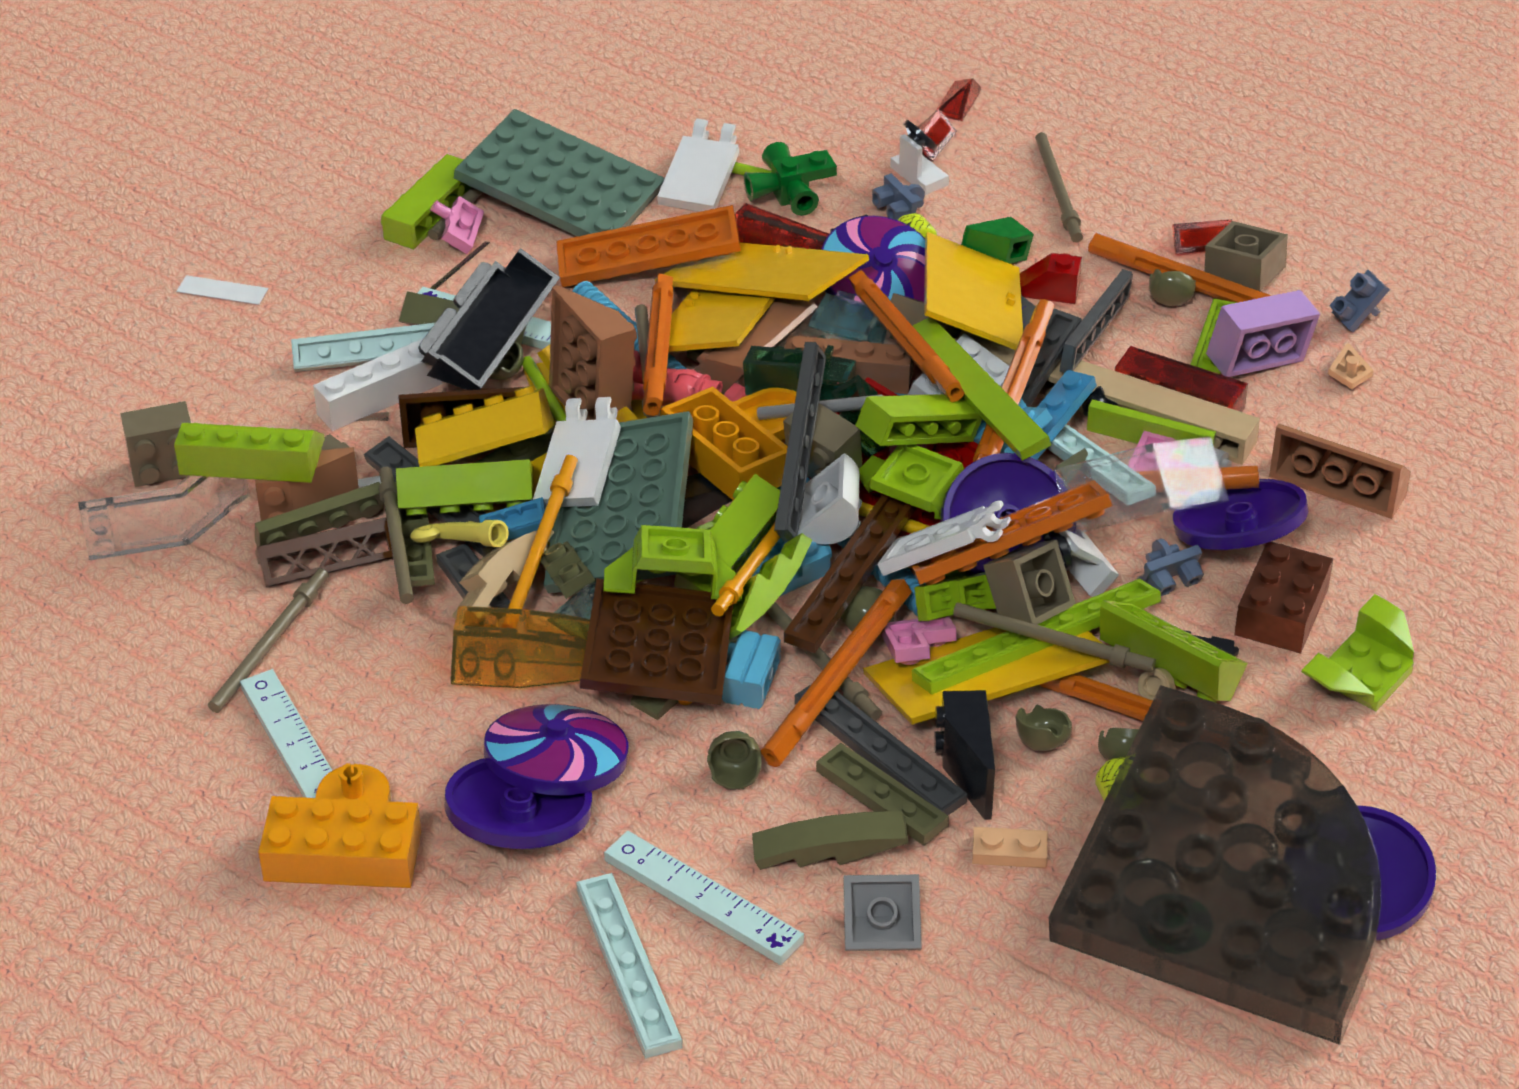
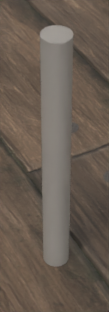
(834, 405)

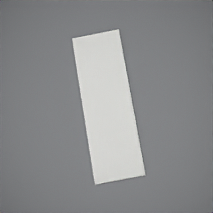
(222, 289)

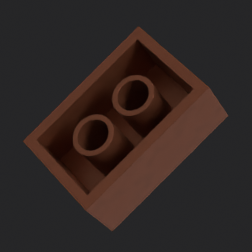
(1283, 597)

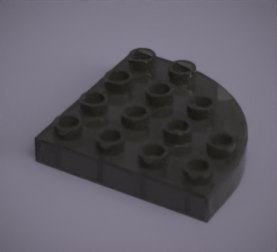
(1229, 870)

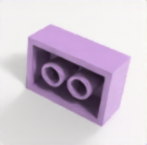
(1262, 333)

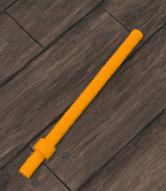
(560, 488)
(733, 589)

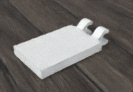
(700, 169)
(590, 443)
(943, 538)

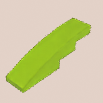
(768, 584)
(940, 598)

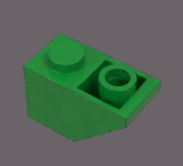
(999, 239)

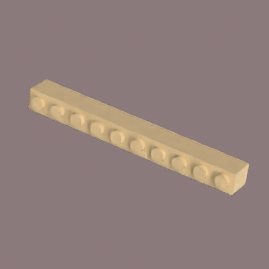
(1234, 429)

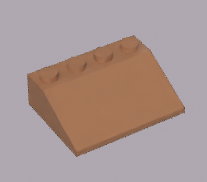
(590, 352)

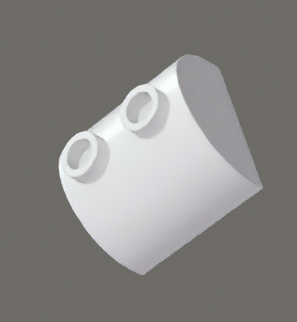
(832, 503)

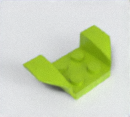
(912, 476)
(668, 550)
(1371, 659)

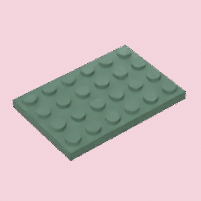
(558, 176)
(641, 488)

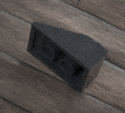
(967, 745)

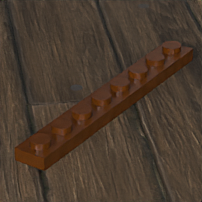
(848, 574)

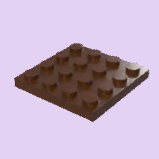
(657, 644)

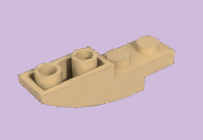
(496, 571)

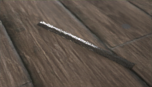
(784, 226)
(463, 262)

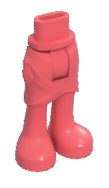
(678, 383)

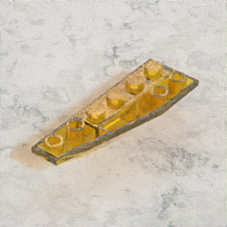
(516, 647)

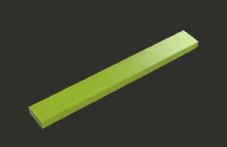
(984, 394)
(1011, 646)

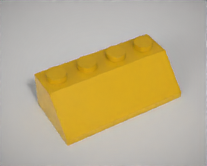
(483, 427)

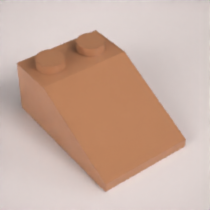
(333, 476)

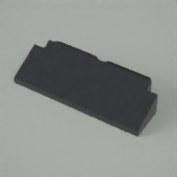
(490, 317)

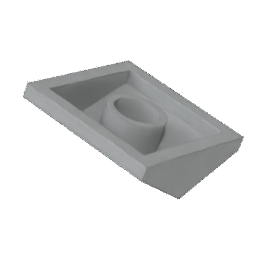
(882, 912)

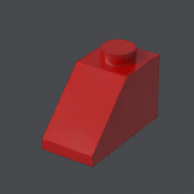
(1052, 278)

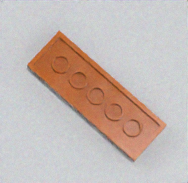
(648, 246)
(1024, 528)

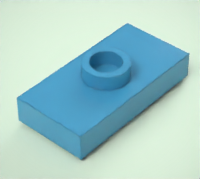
(519, 518)

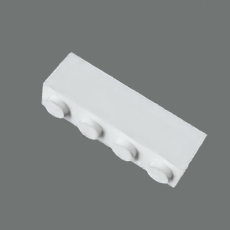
(372, 386)

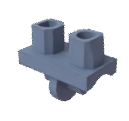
(898, 197)
(1360, 300)
(1169, 561)

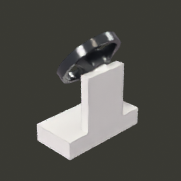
(913, 165)
(1084, 561)

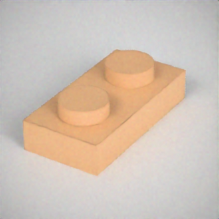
(1010, 847)

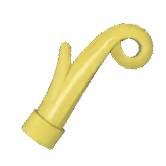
(488, 533)

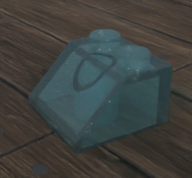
(847, 319)

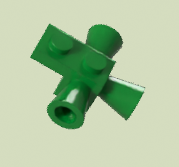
(790, 177)

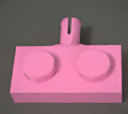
(460, 223)

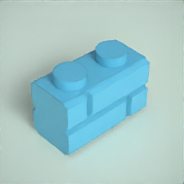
(751, 668)

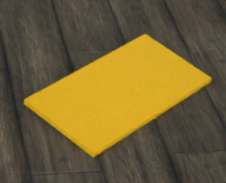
(768, 271)
(972, 291)
(715, 319)
(918, 705)

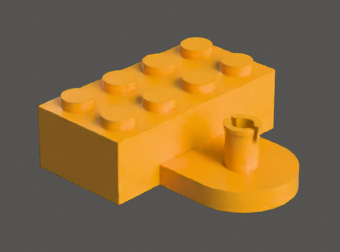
(730, 439)
(343, 834)

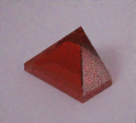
(960, 99)
(939, 130)
(1196, 235)

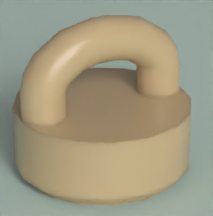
(1150, 682)

